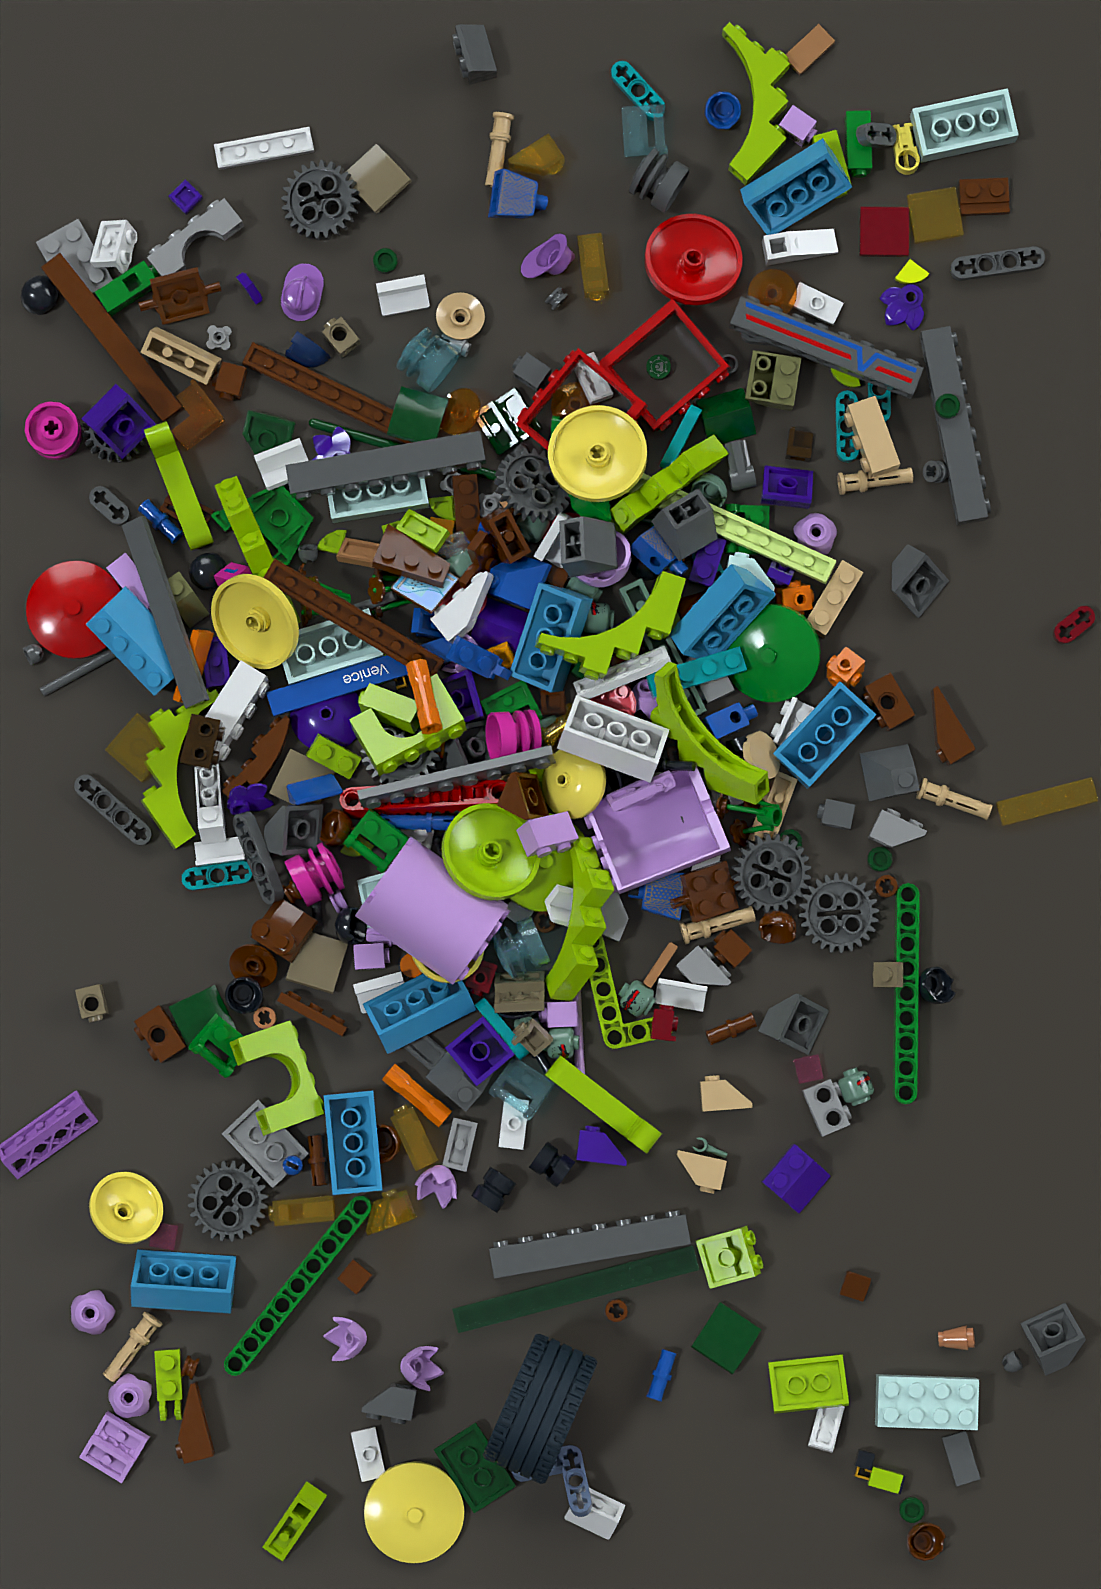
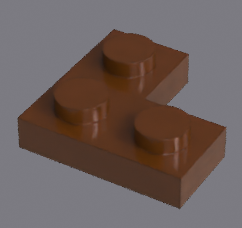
(482, 557)

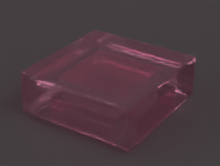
(808, 1069)
(164, 1236)

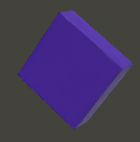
(185, 197)

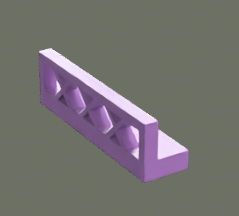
(43, 1131)

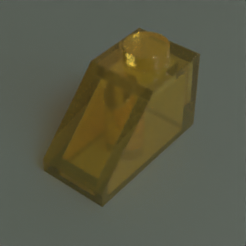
(538, 158)
(390, 1211)

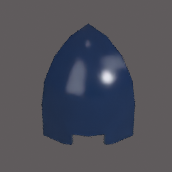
(306, 352)

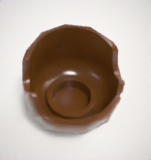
(335, 828)
(777, 927)
(388, 1142)
(925, 1541)

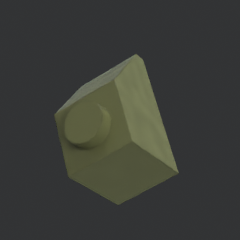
(186, 600)

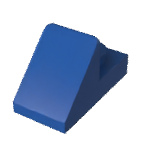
(423, 625)

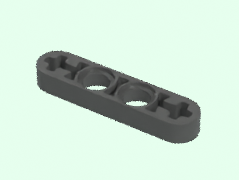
(996, 260)
(111, 812)
(268, 883)

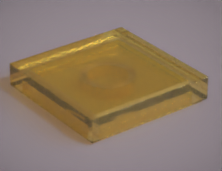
(935, 215)
(132, 746)

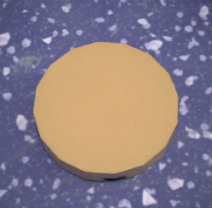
(759, 752)

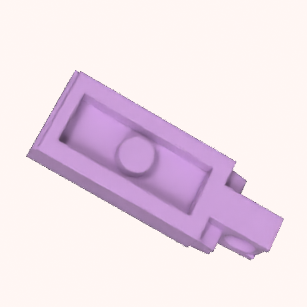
(640, 791)

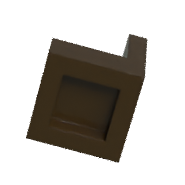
(799, 445)

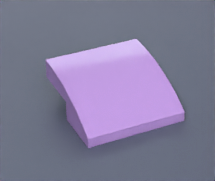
(114, 1447)

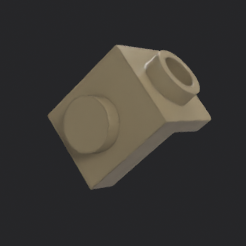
(888, 974)
(532, 1036)

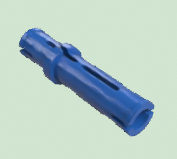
(419, 822)

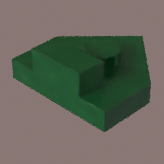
(266, 431)

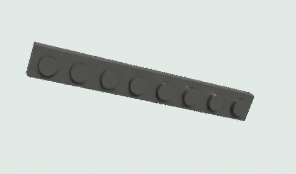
(450, 778)

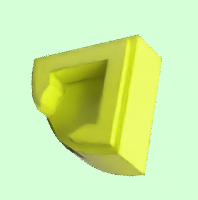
(911, 273)

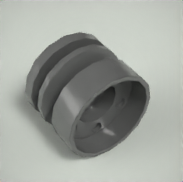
(659, 180)

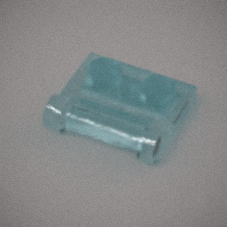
(635, 129)
(527, 1082)

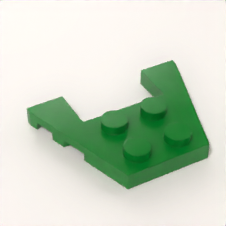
(279, 519)

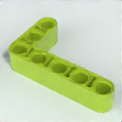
(178, 485)
(611, 1001)
(603, 1104)

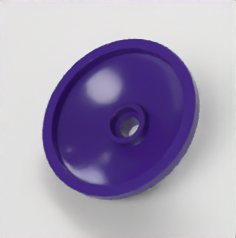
(309, 722)

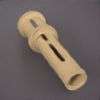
(499, 138)
(862, 484)
(942, 795)
(704, 928)
(138, 1338)

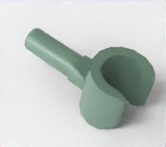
(710, 1149)

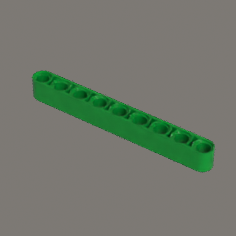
(901, 1005)
(287, 1291)

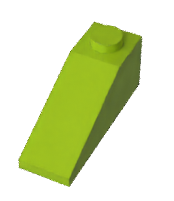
(294, 1521)

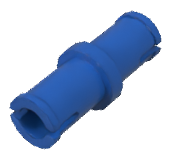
(160, 521)
(661, 1375)

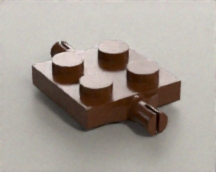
(179, 296)
(707, 892)

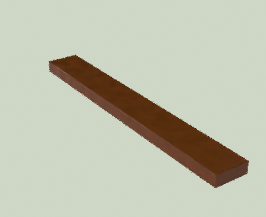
(111, 337)
(319, 388)
(349, 616)

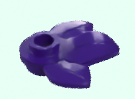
(901, 309)
(332, 446)
(248, 799)

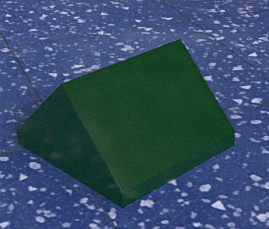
(727, 416)

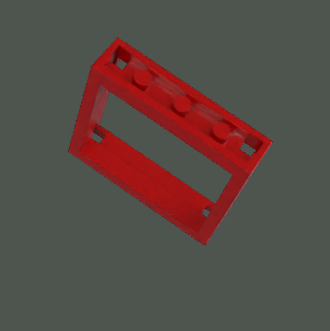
(640, 335)
(557, 378)

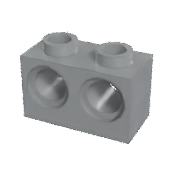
(820, 1110)

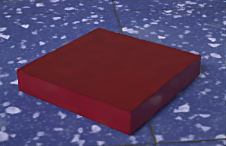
(884, 231)

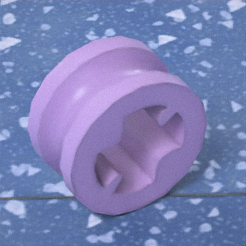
(338, 901)

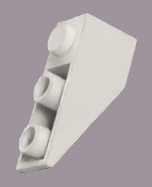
(798, 245)
(462, 612)
(210, 805)

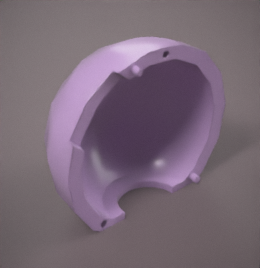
(609, 577)

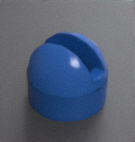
(295, 1160)

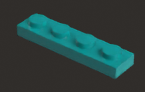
(706, 669)

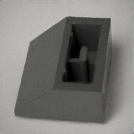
(475, 52)
(687, 524)
(587, 546)
(394, 1402)

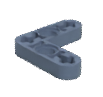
(560, 1466)

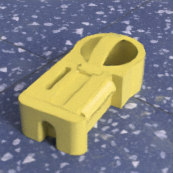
(905, 146)

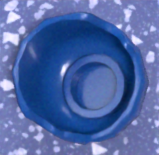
(722, 110)

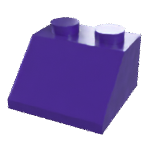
(118, 421)
(479, 1051)
(598, 1148)
(796, 1178)

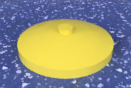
(597, 453)
(255, 621)
(414, 1512)

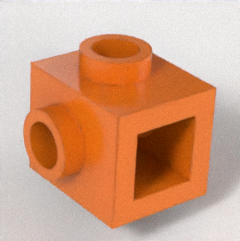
(795, 595)
(845, 668)

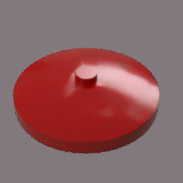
(693, 259)
(63, 604)

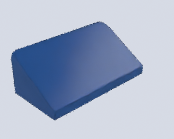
(313, 789)

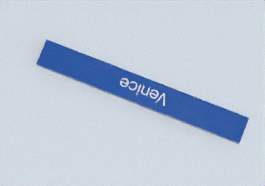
(345, 681)

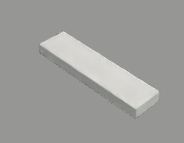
(264, 148)
(623, 673)

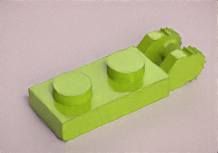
(169, 1381)

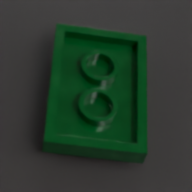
(473, 1474)

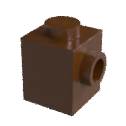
(230, 381)
(730, 948)

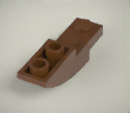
(268, 750)

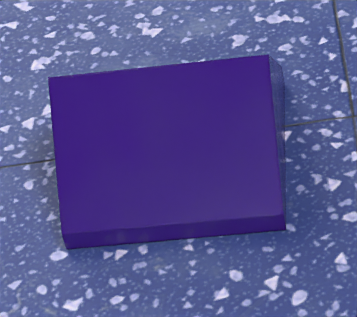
(787, 487)
(499, 624)
(464, 695)

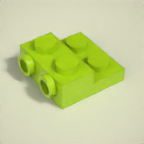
(729, 1257)

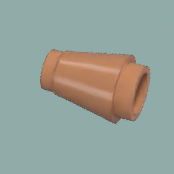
(957, 1338)

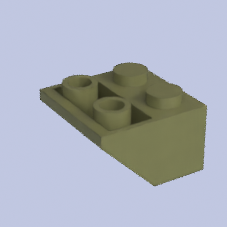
(773, 380)

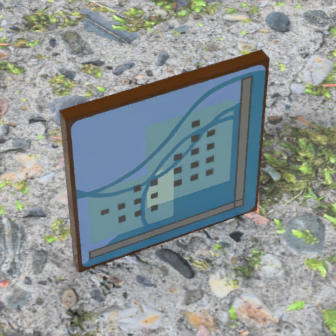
(422, 594)

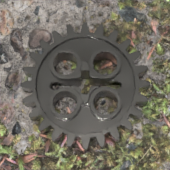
(323, 221)
(532, 486)
(405, 770)
(836, 890)
(762, 892)
(245, 1215)

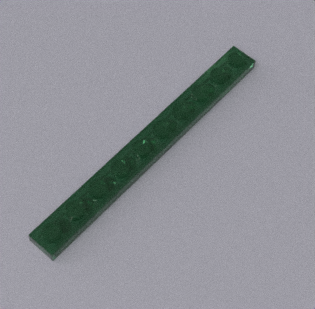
(575, 1289)

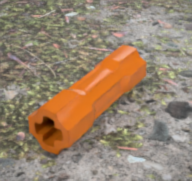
(424, 697)
(418, 1096)

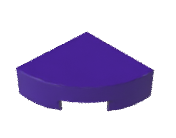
(250, 288)

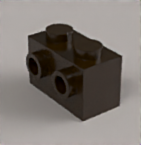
(202, 742)

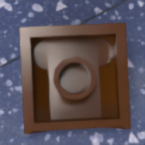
(283, 929)

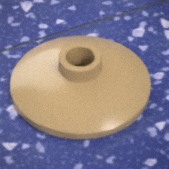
(460, 305)

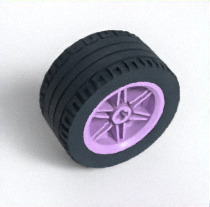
(540, 1408)

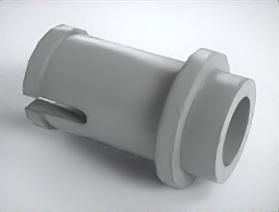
(460, 345)

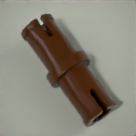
(730, 1028)
(317, 1160)

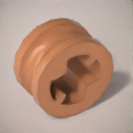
(257, 1019)

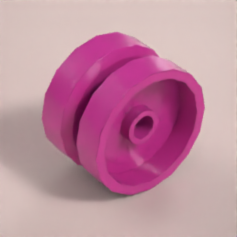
(66, 437)

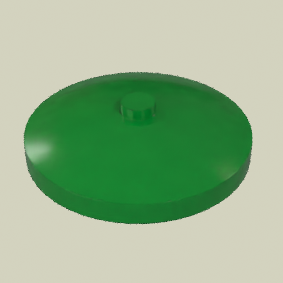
(778, 654)

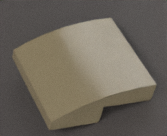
(377, 178)
(296, 769)
(318, 963)
(521, 993)

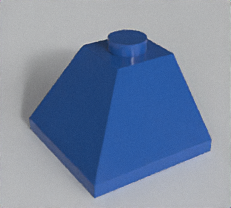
(518, 581)

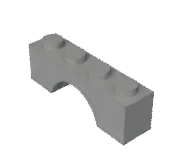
(217, 221)

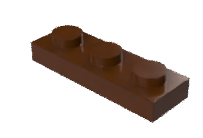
(466, 504)
(313, 1012)

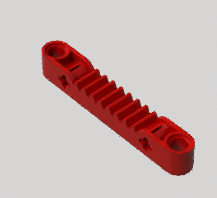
(455, 799)

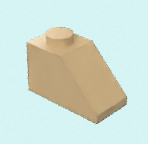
(721, 1095)
(703, 1170)

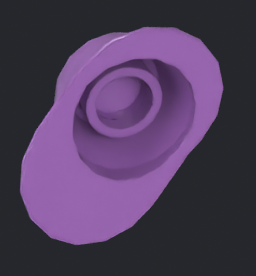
(548, 257)
(302, 292)

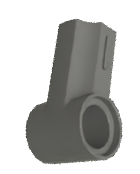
(740, 471)

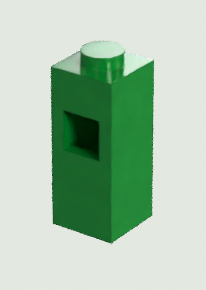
(857, 156)
(127, 288)

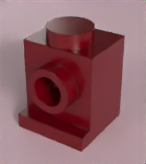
(477, 988)
(664, 1023)

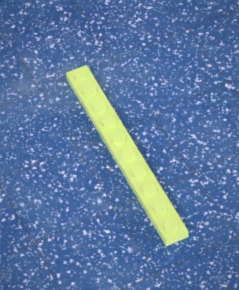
(762, 541)

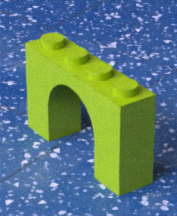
(389, 752)
(282, 1044)

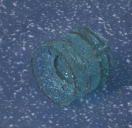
(424, 357)
(521, 947)

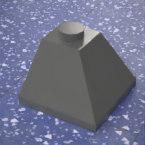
(916, 579)
(468, 747)
(889, 772)
(294, 829)
(794, 1022)
(455, 1082)
(1053, 1338)

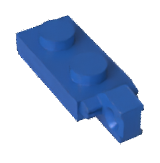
(477, 659)

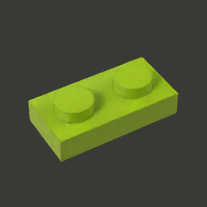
(423, 530)
(333, 756)

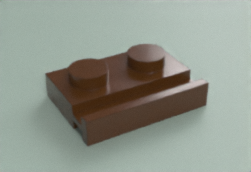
(984, 196)

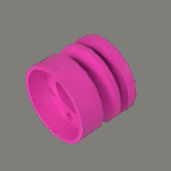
(512, 733)
(315, 874)

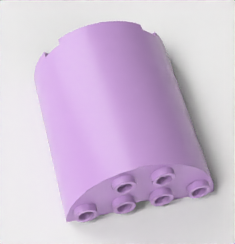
(652, 839)
(430, 914)

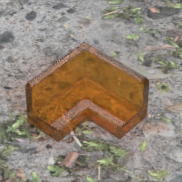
(203, 416)

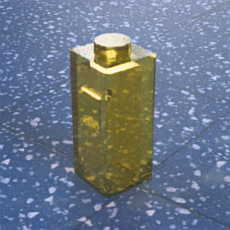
(593, 266)
(413, 1137)
(302, 1210)

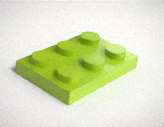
(808, 1384)

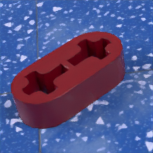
(1070, 620)

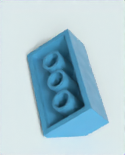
(795, 188)
(554, 613)
(721, 613)
(133, 638)
(824, 735)
(416, 1010)
(353, 1142)
(183, 1281)

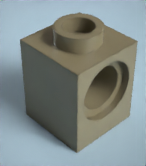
(341, 347)
(84, 994)

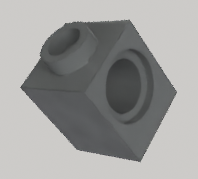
(531, 371)
(836, 814)

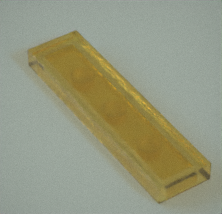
(1047, 801)

